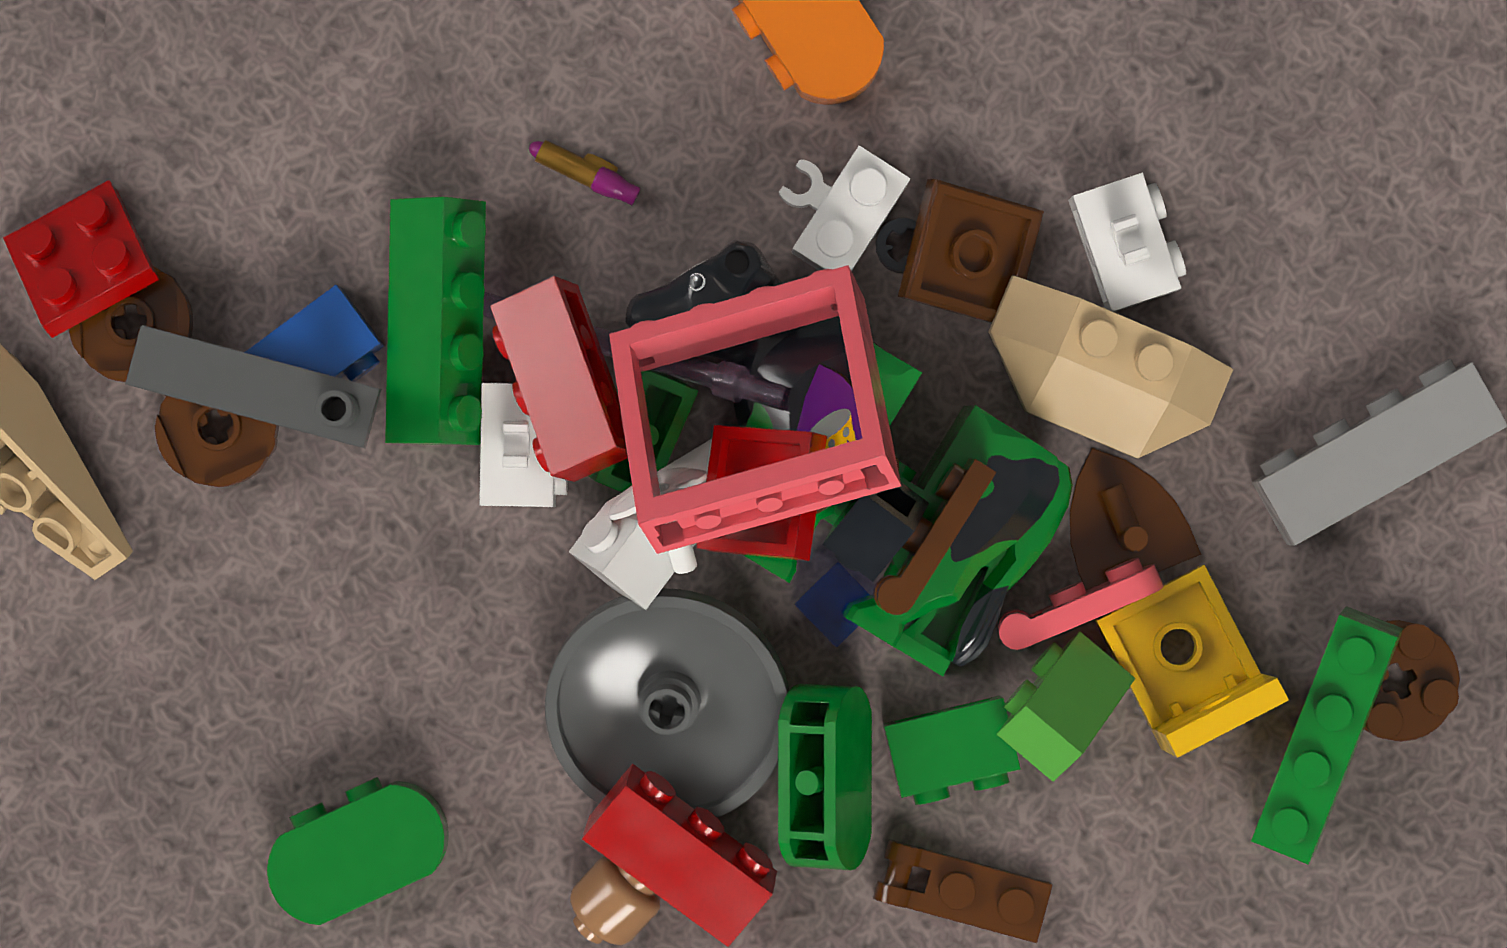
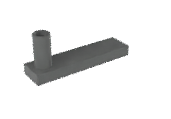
(253, 386)

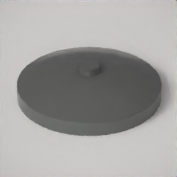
(673, 692)

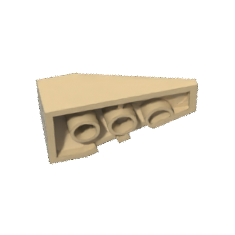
(49, 480)

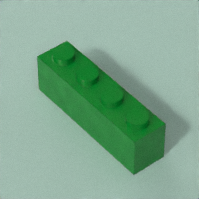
(435, 321)
(1326, 734)

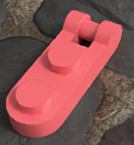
(1076, 605)

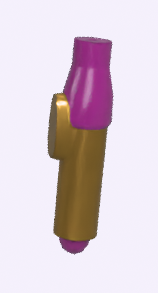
(589, 171)

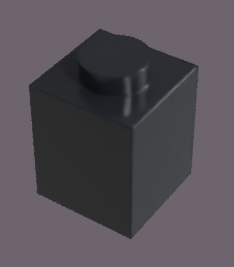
(875, 529)

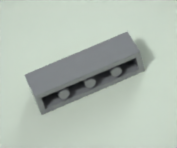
(1378, 453)

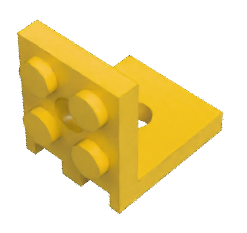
(1207, 692)

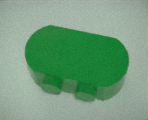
(825, 776)
(357, 850)

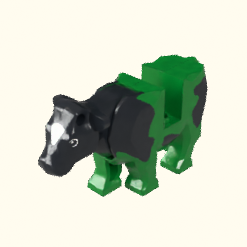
(999, 538)

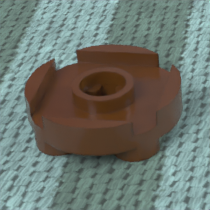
(109, 349)
(205, 459)
(1431, 693)

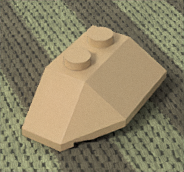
(1103, 370)

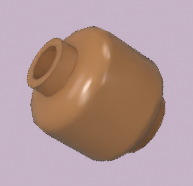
(611, 904)

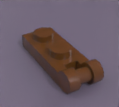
(931, 540)
(965, 891)

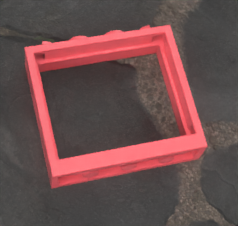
(773, 489)

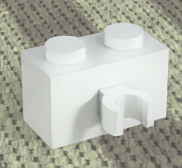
(847, 212)
(1127, 242)
(507, 458)

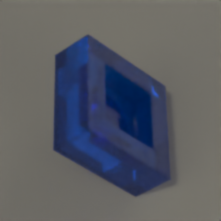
(827, 601)

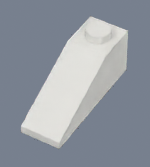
(621, 551)

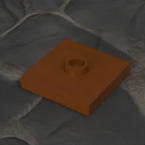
(967, 250)

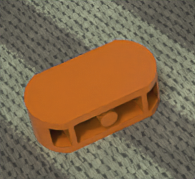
(817, 45)

